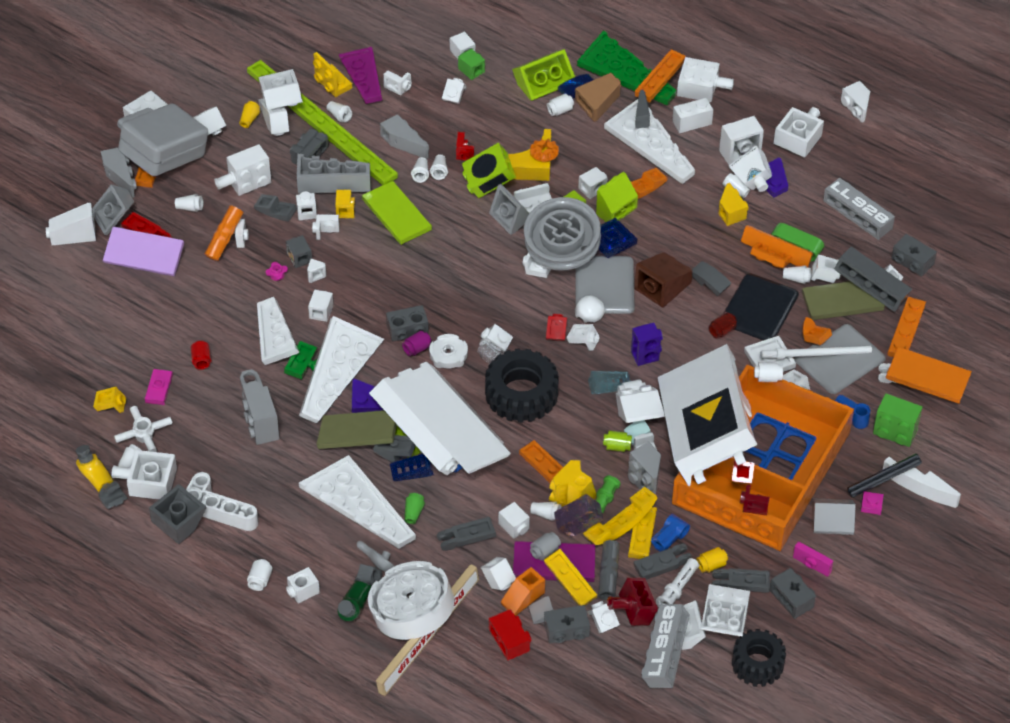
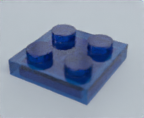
(615, 238)

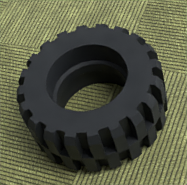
(521, 366)

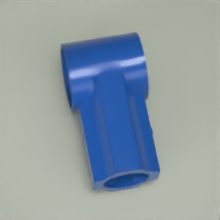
(861, 412)
(672, 530)

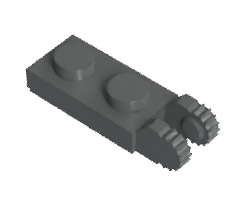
(466, 533)
(662, 562)
(742, 579)

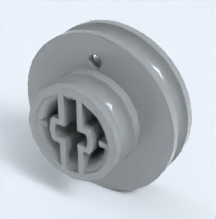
(562, 233)

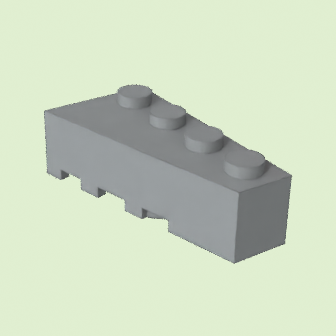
(332, 175)

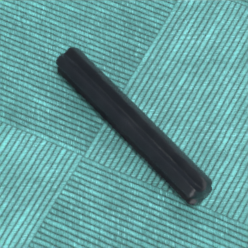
(884, 475)

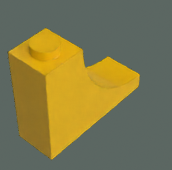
(527, 167)

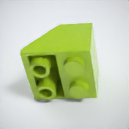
(616, 198)

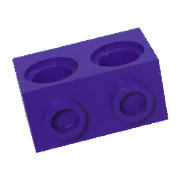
(646, 344)

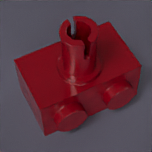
(636, 600)

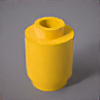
(712, 560)

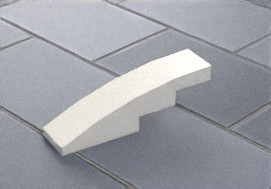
(926, 485)

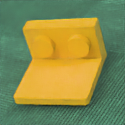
(330, 76)

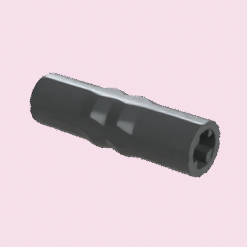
(609, 569)

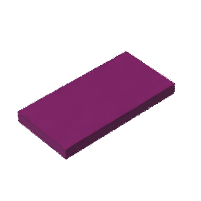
(580, 555)

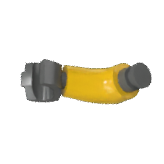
(97, 474)

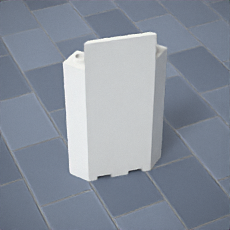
(439, 420)

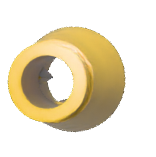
(249, 113)

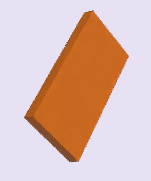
(928, 375)

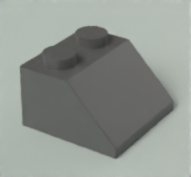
(177, 513)

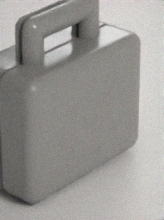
(162, 138)
(609, 281)
(840, 371)

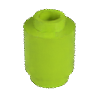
(617, 441)

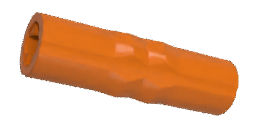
(223, 233)

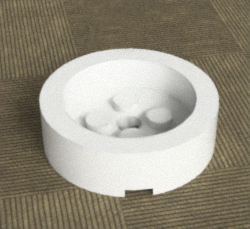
(421, 612)

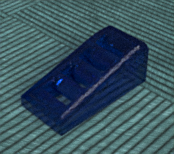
(420, 472)

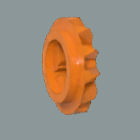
(547, 155)

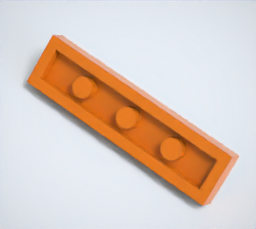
(661, 74)
(907, 325)

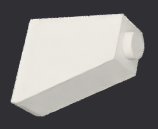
(72, 226)

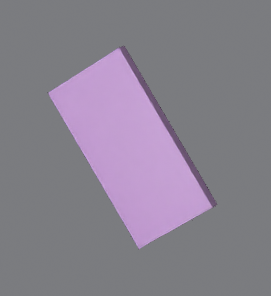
(143, 251)

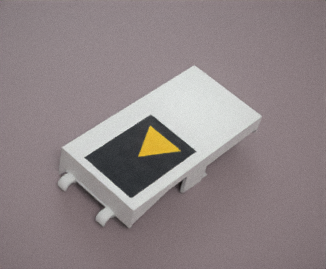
(706, 413)

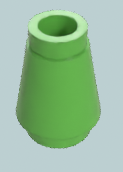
(413, 507)

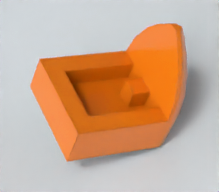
(814, 333)

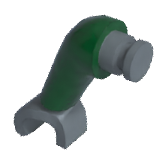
(355, 598)

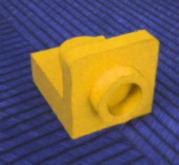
(110, 398)

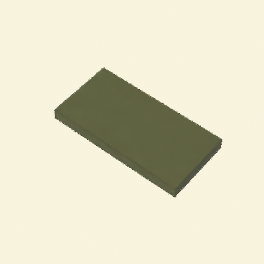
(838, 300)
(356, 429)

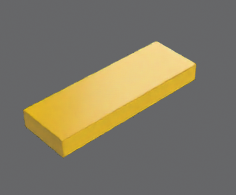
(642, 536)
(570, 578)

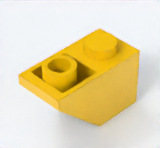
(731, 206)

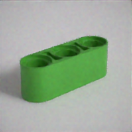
(799, 239)

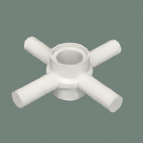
(143, 429)

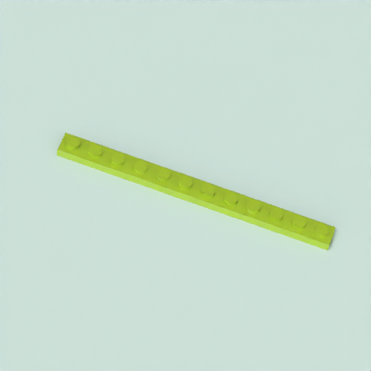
(336, 134)

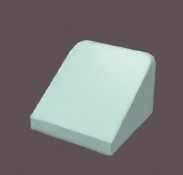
(636, 429)

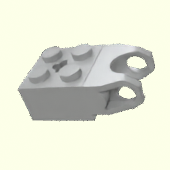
(259, 409)

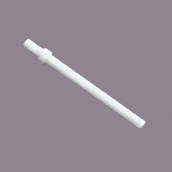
(781, 353)

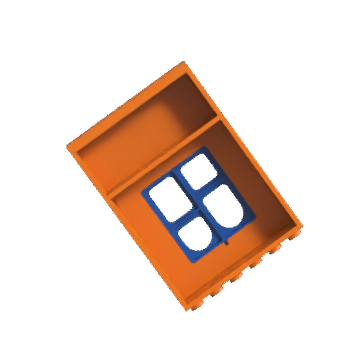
(792, 412)

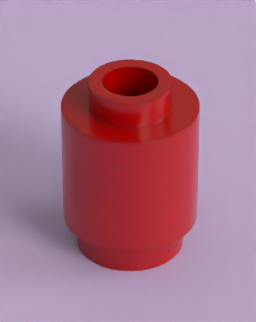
(200, 355)

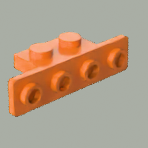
(774, 250)

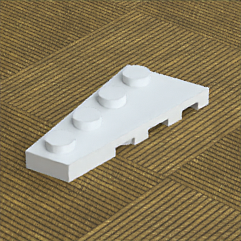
(274, 333)

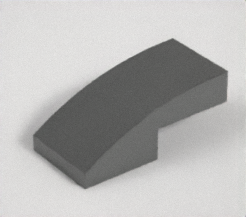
(272, 207)
(711, 277)

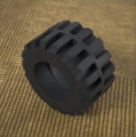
(758, 671)

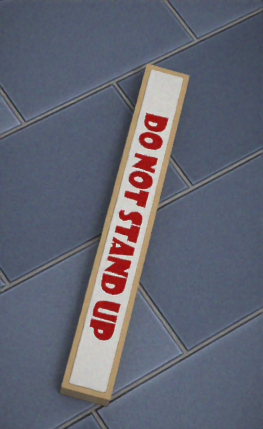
(415, 646)

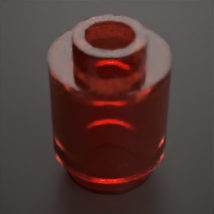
(722, 325)

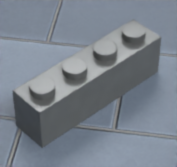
(873, 279)

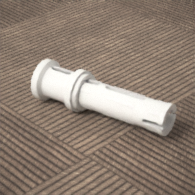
(673, 590)

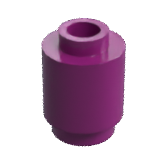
(416, 343)

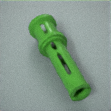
(606, 492)

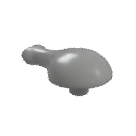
(377, 559)

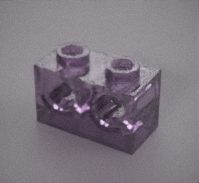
(578, 515)

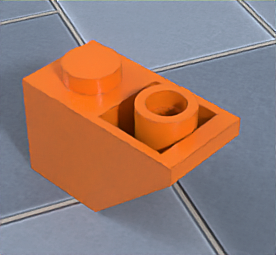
(524, 591)

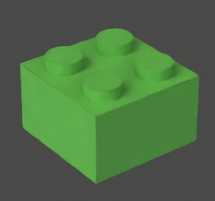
(897, 420)

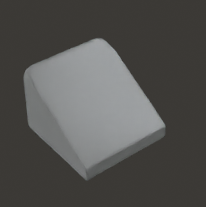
(538, 608)

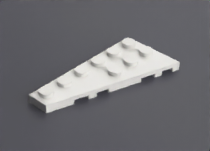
(355, 496)

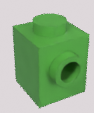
(471, 64)

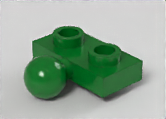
(301, 361)

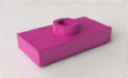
(158, 387)
(813, 559)

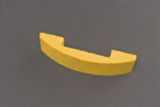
(623, 521)

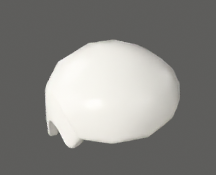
(590, 309)

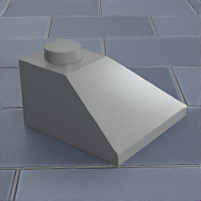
(111, 207)

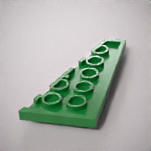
(608, 57)

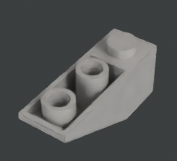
(403, 137)
(117, 170)

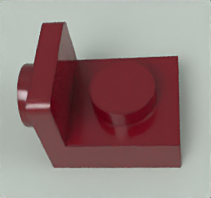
(754, 503)

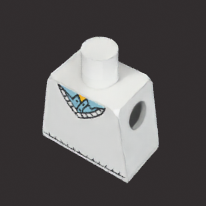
(753, 169)

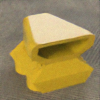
(571, 484)

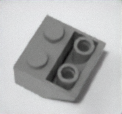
(645, 467)

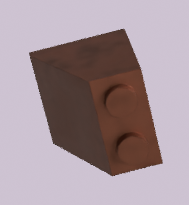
(661, 278)

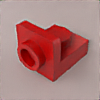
(463, 150)
(556, 327)

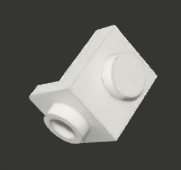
(454, 90)
(241, 234)
(497, 336)
(603, 617)

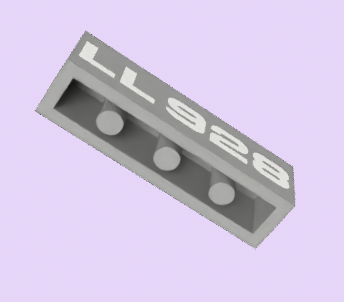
(859, 208)
(665, 646)

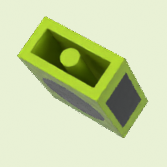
(488, 170)

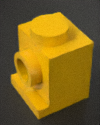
(345, 204)

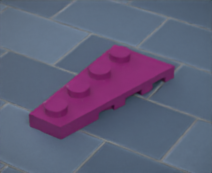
(363, 72)

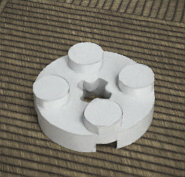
(458, 350)

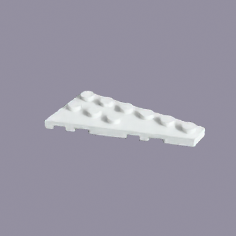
(650, 142)
(339, 360)

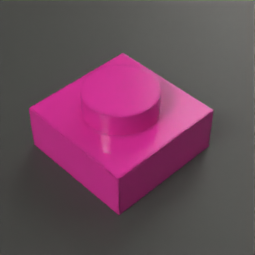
(872, 503)

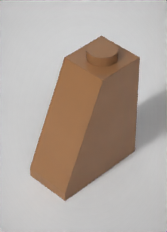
(598, 95)

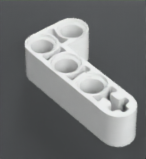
(220, 507)

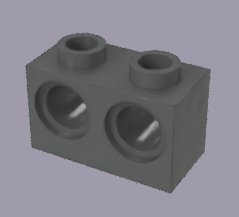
(406, 322)

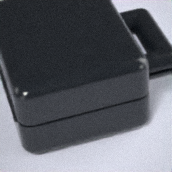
(761, 306)

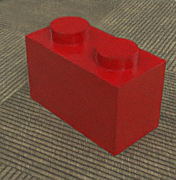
(509, 634)

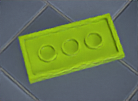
(396, 212)

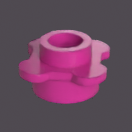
(276, 271)

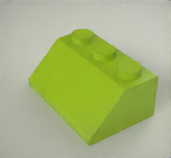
(543, 74)

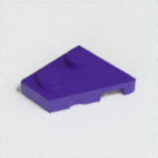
(778, 182)
(361, 399)

